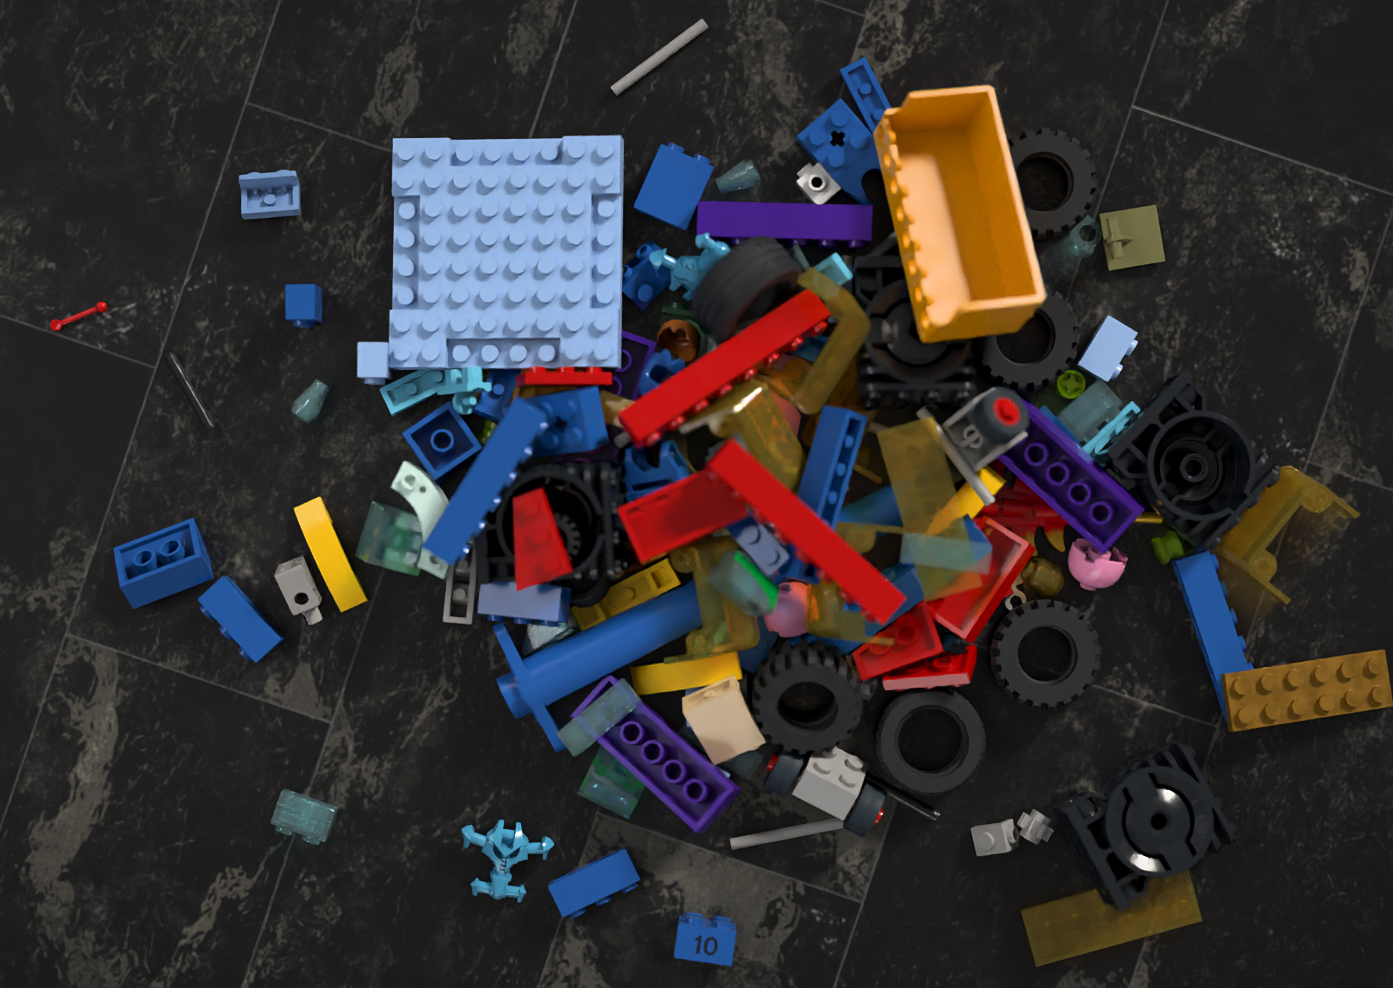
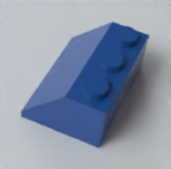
(162, 563)

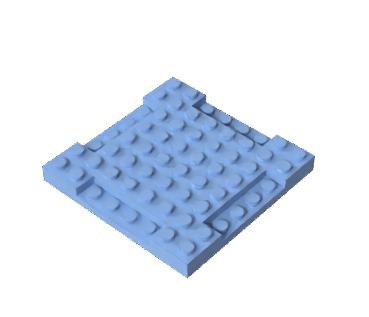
(507, 253)

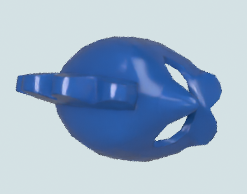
(659, 370)

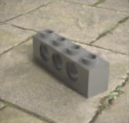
(462, 589)

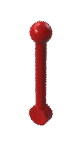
(57, 325)

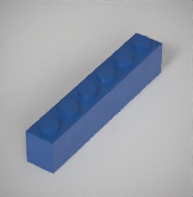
(827, 477)
(484, 481)
(1211, 617)

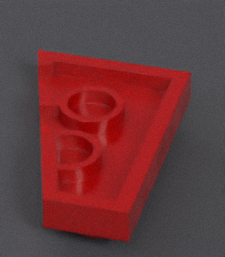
(565, 375)
(537, 541)
(914, 641)
(943, 670)

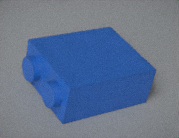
(674, 186)

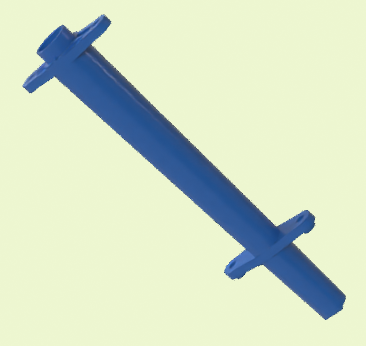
(631, 634)

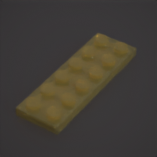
(926, 498)
(1085, 925)

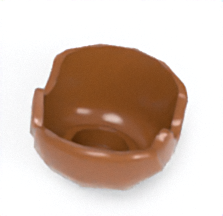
(680, 339)

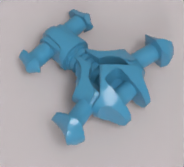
(690, 269)
(505, 849)

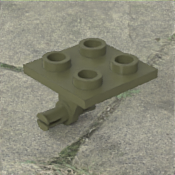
(1132, 237)

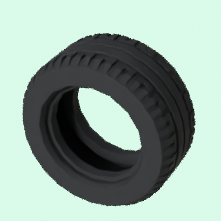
(745, 287)
(954, 773)

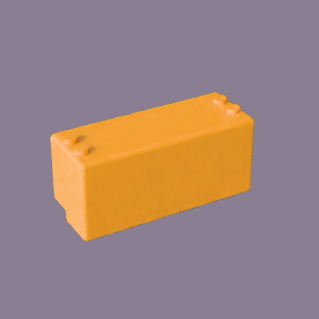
(958, 214)

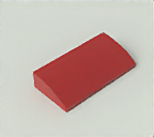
(679, 515)
(969, 610)

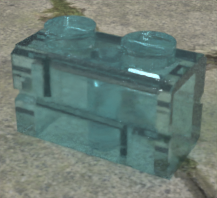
(1089, 411)
(304, 816)

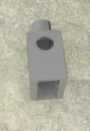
(295, 578)

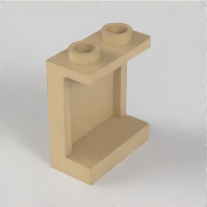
(722, 720)

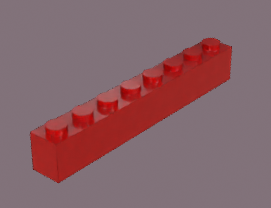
(724, 368)
(805, 532)

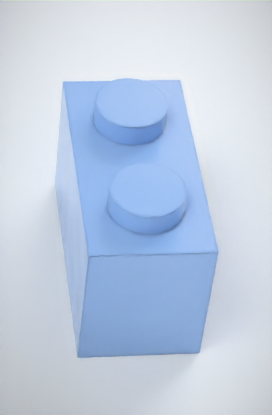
(1107, 349)
(374, 362)

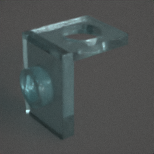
(1077, 245)

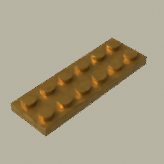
(1306, 690)

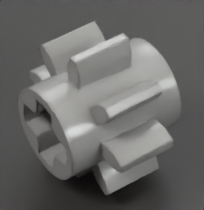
(1035, 827)

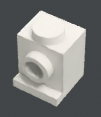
(817, 195)

